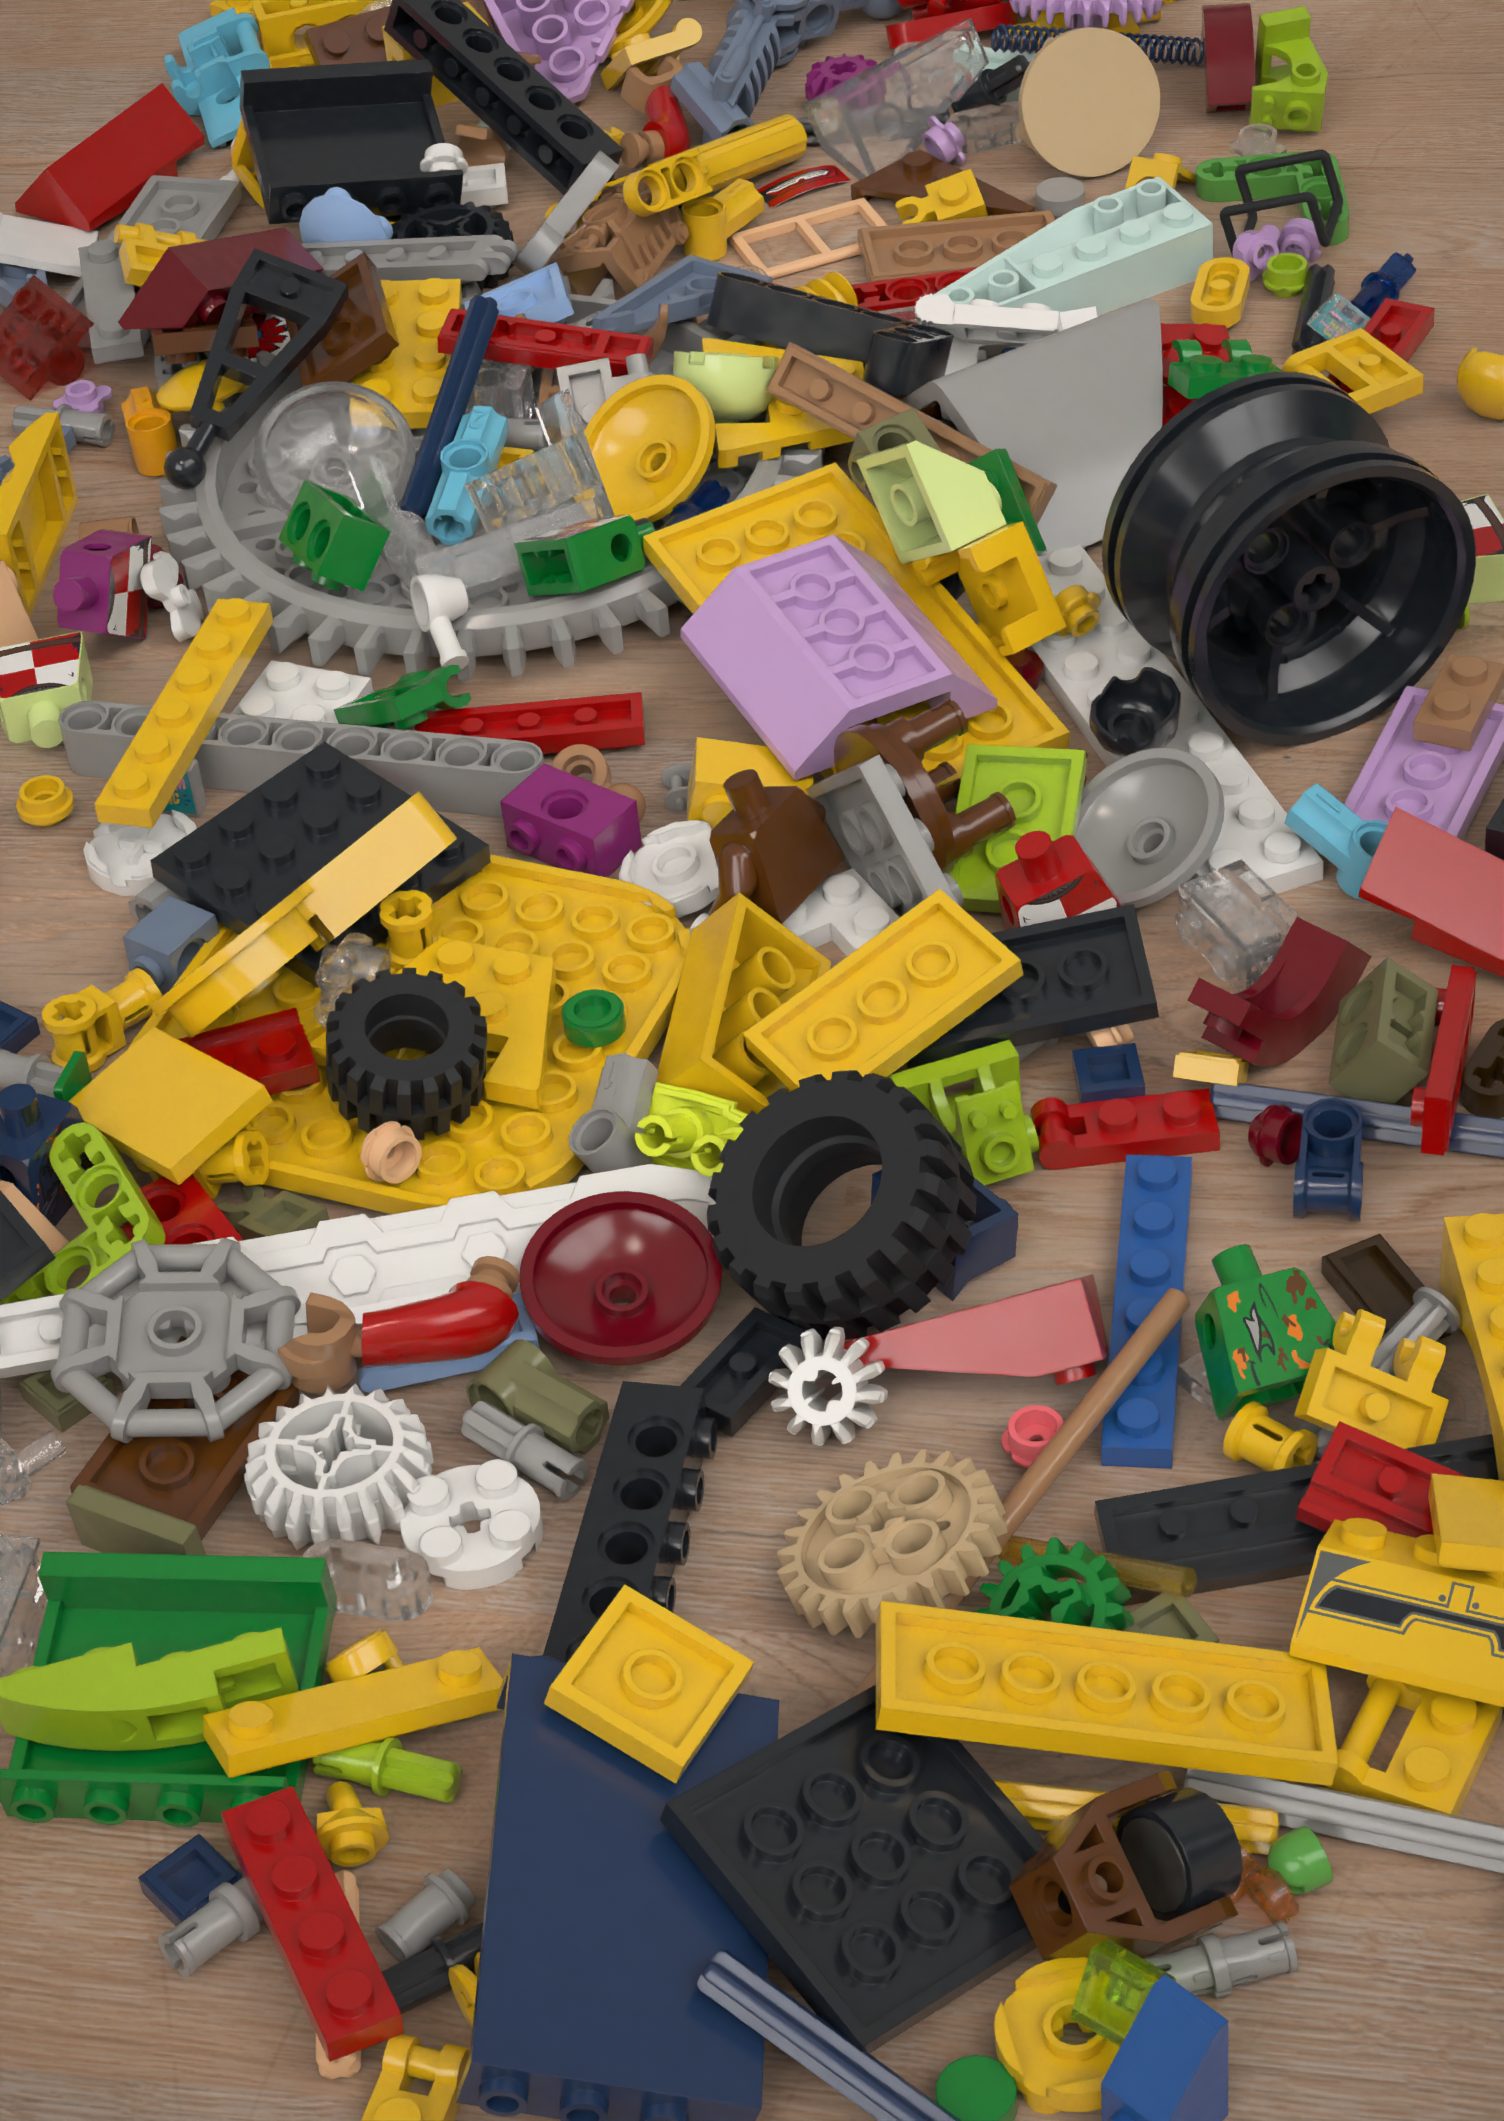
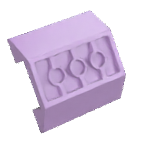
(823, 646)

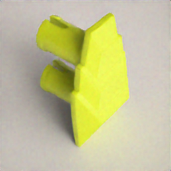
(688, 1128)

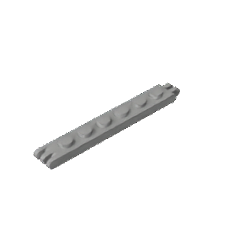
(422, 258)

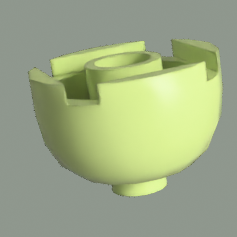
(729, 382)

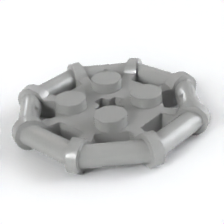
(182, 1369)

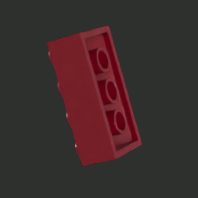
(196, 278)

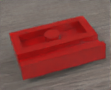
(265, 1049)
(1370, 1481)

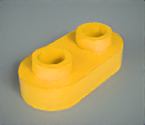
(1220, 292)

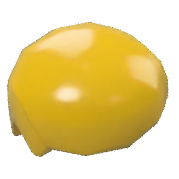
(1482, 383)

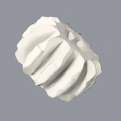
(846, 1407)

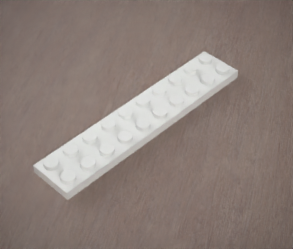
(1082, 667)

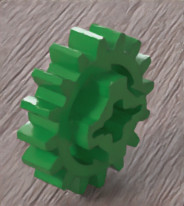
(1036, 1594)

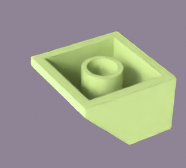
(930, 500)

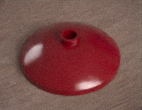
(613, 1252)

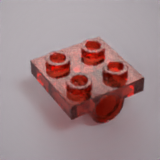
(41, 339)

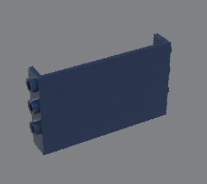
(605, 1929)

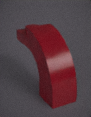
(1228, 57)
(1288, 1002)

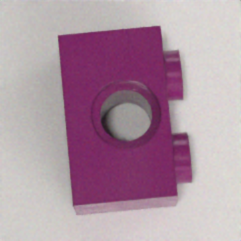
(570, 822)

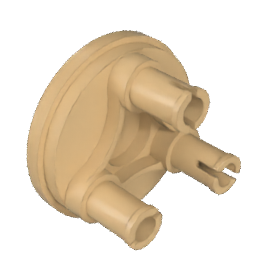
(1088, 102)

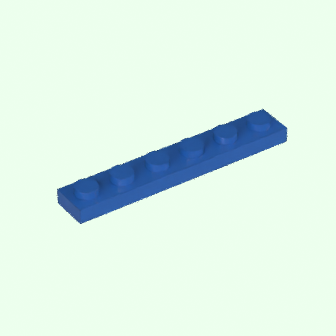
(1149, 1262)

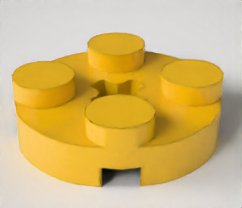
(1028, 2043)

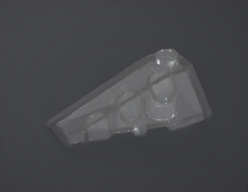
(886, 108)

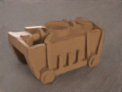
(619, 242)

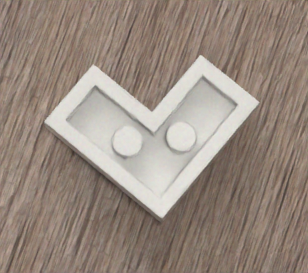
(842, 912)

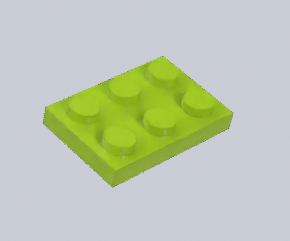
(1045, 796)

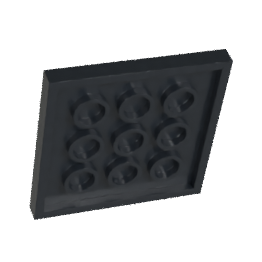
(291, 830)
(865, 1867)

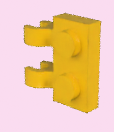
(1350, 1390)

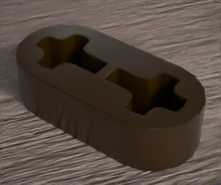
(1481, 1072)

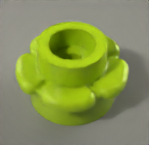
(1285, 274)

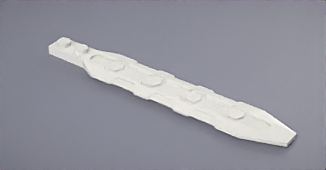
(373, 1260)

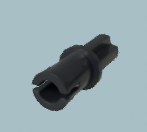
(993, 85)
(426, 1973)

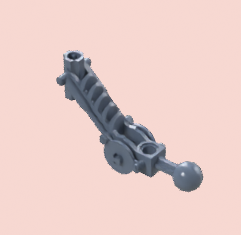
(755, 42)

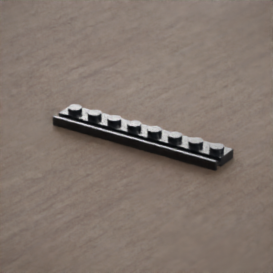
(1243, 1525)

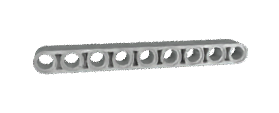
(247, 750)

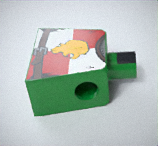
(583, 554)

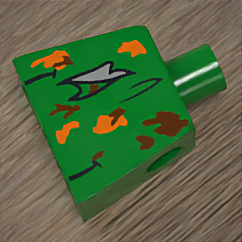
(1259, 1332)

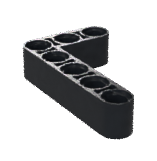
(893, 350)

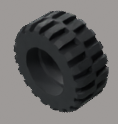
(793, 1155)

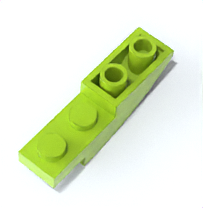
(120, 1706)

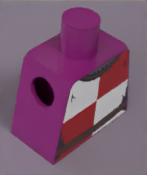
(102, 584)

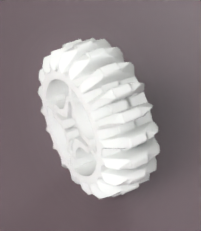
(337, 1467)

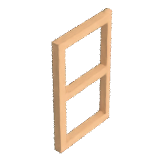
(803, 224)

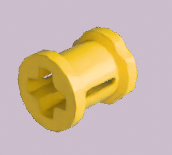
(410, 927)
(1266, 1441)

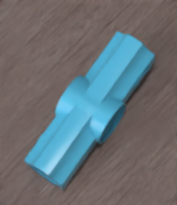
(468, 457)

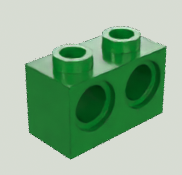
(333, 537)

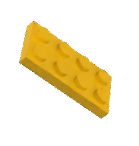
(414, 368)
(887, 997)

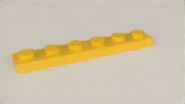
(184, 713)

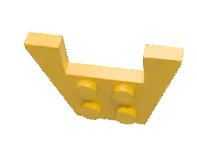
(785, 422)
(514, 998)

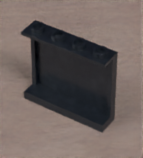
(346, 130)

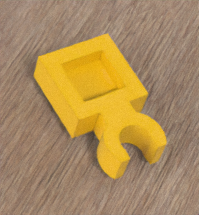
(946, 200)

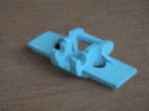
(214, 61)

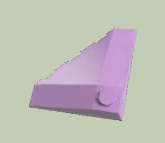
(566, 33)

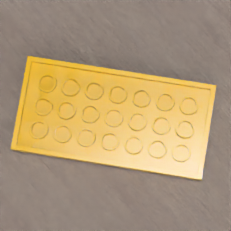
(823, 503)

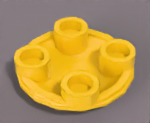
(181, 388)

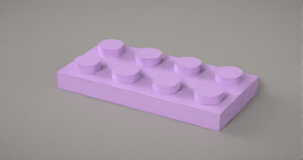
(1427, 778)

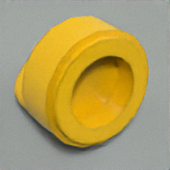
(364, 1656)

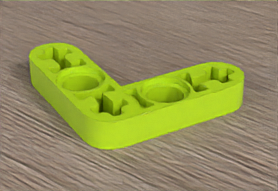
(104, 1239)

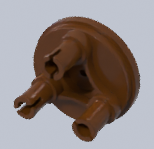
(904, 747)

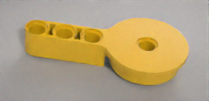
(310, 914)

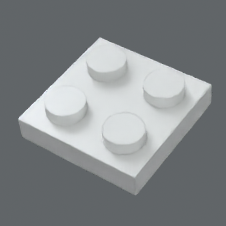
(301, 693)

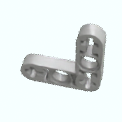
(565, 214)

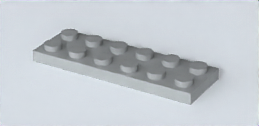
(173, 206)

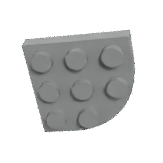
(881, 835)

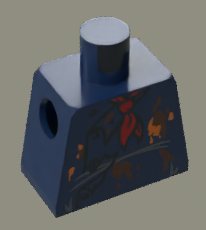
(26, 1135)

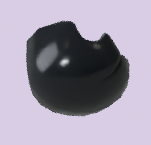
(1136, 713)

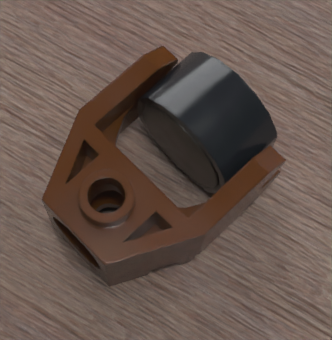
(1166, 1861)

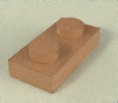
(1459, 702)

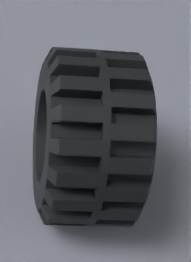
(413, 1014)

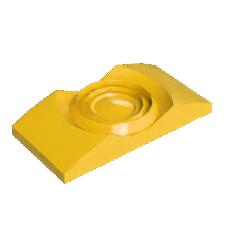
(36, 505)

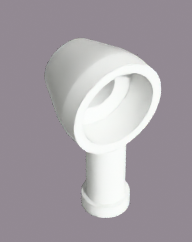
(435, 604)

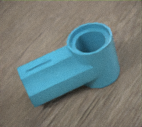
(1337, 835)

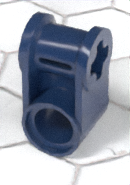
(1329, 1161)

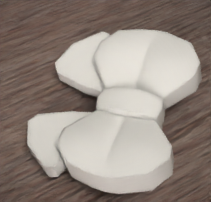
(160, 582)

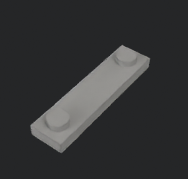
(106, 301)

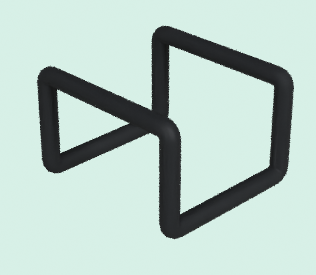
(1251, 207)

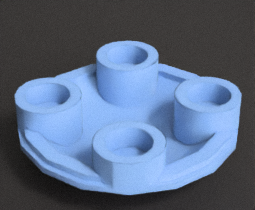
(341, 218)

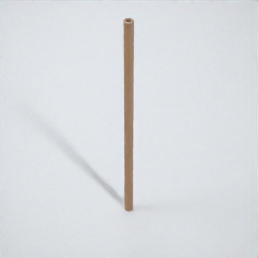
(1078, 1428)

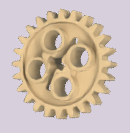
(891, 1538)

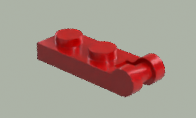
(1120, 1127)

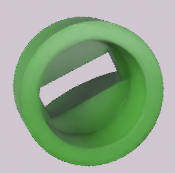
(1300, 1861)

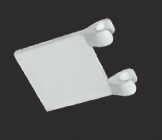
(42, 244)

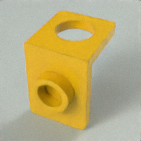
(1163, 166)

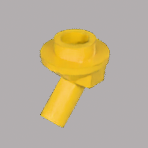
(348, 1831)

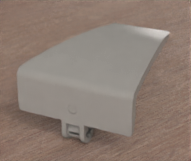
(1067, 410)

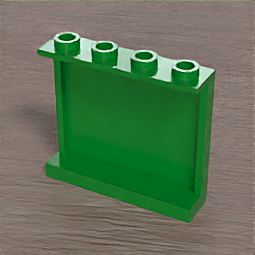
(164, 1608)

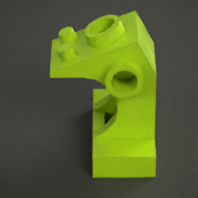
(1291, 93)
(982, 1120)

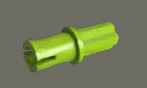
(388, 1767)

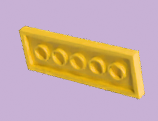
(1103, 1693)

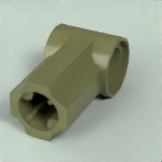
(529, 1390)

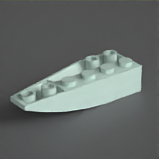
(1099, 254)

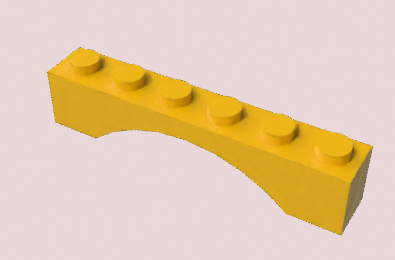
(1475, 1285)

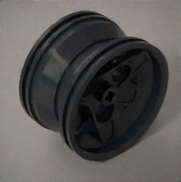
(1299, 546)

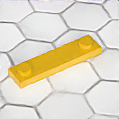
(352, 1712)

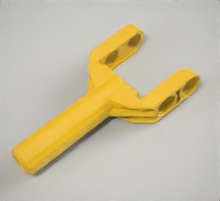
(712, 165)

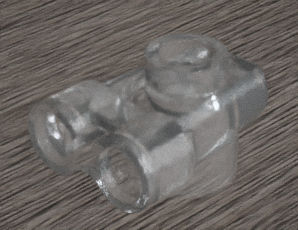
(343, 966)

